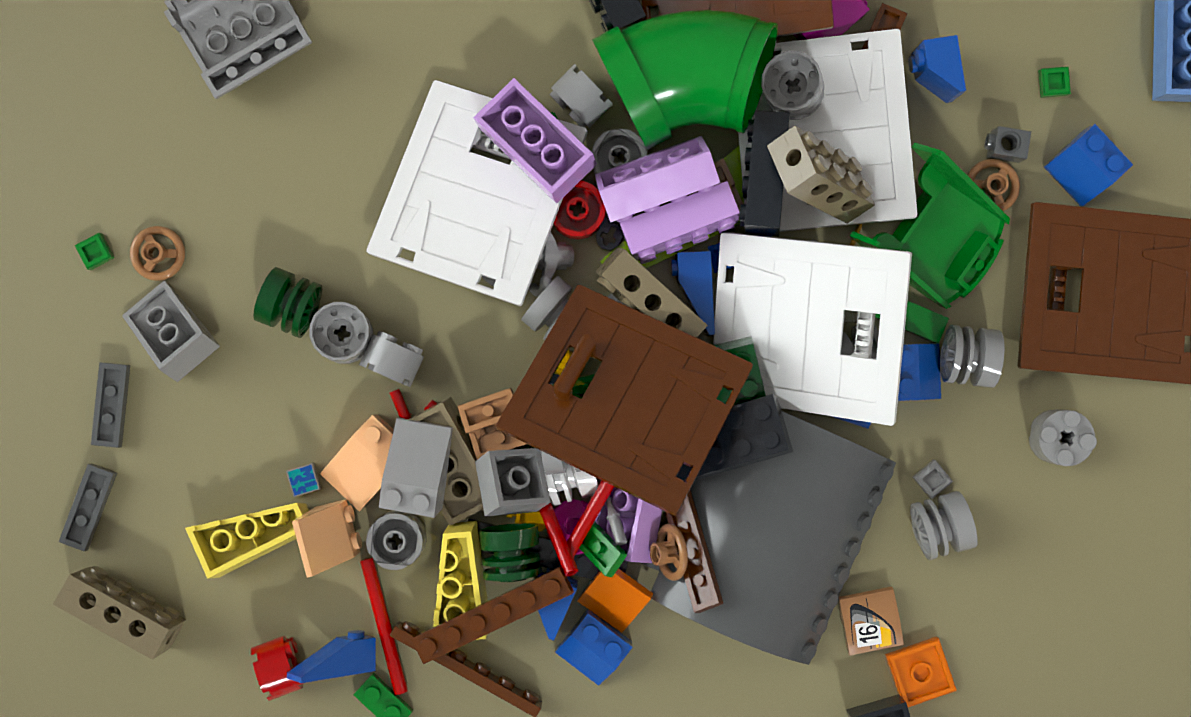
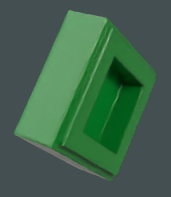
(1054, 82)
(94, 251)

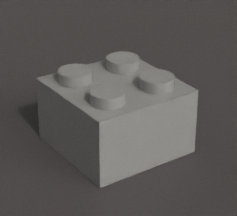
(512, 481)

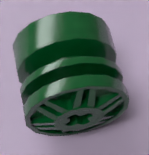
(284, 300)
(511, 558)

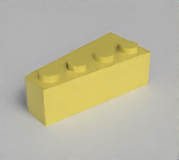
(241, 539)
(460, 574)

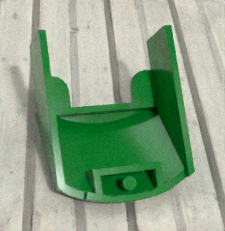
(953, 232)

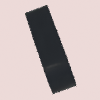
(605, 228)

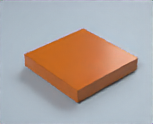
(615, 598)
(921, 672)

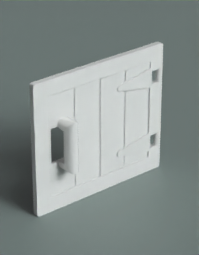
(862, 116)
(461, 208)
(794, 308)

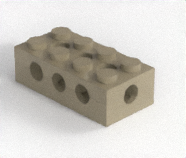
(821, 174)
(664, 302)
(457, 500)
(120, 611)

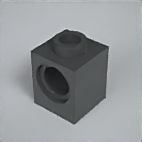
(1019, 143)

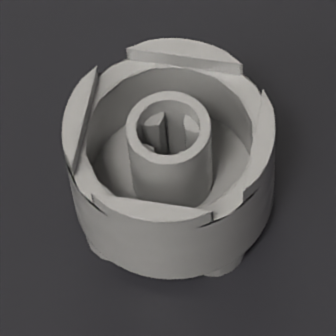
(581, 96)
(616, 143)
(392, 359)
(1077, 439)
(385, 550)

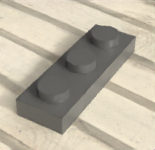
(110, 405)
(88, 507)

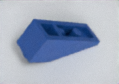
(695, 281)
(338, 658)

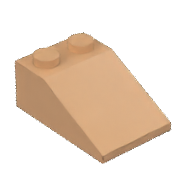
(361, 462)
(327, 536)

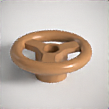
(1000, 179)
(147, 253)
(666, 552)

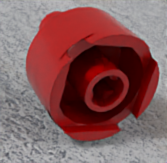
(588, 222)
(273, 663)

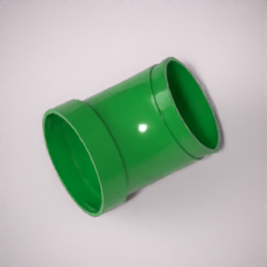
(689, 70)

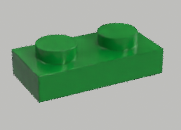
(602, 550)
(381, 699)

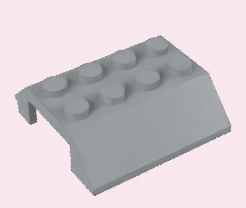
(237, 37)

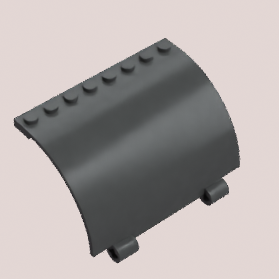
(783, 540)

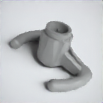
(554, 257)

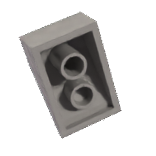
(170, 332)
(416, 468)

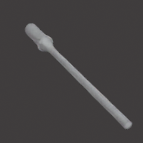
(615, 523)

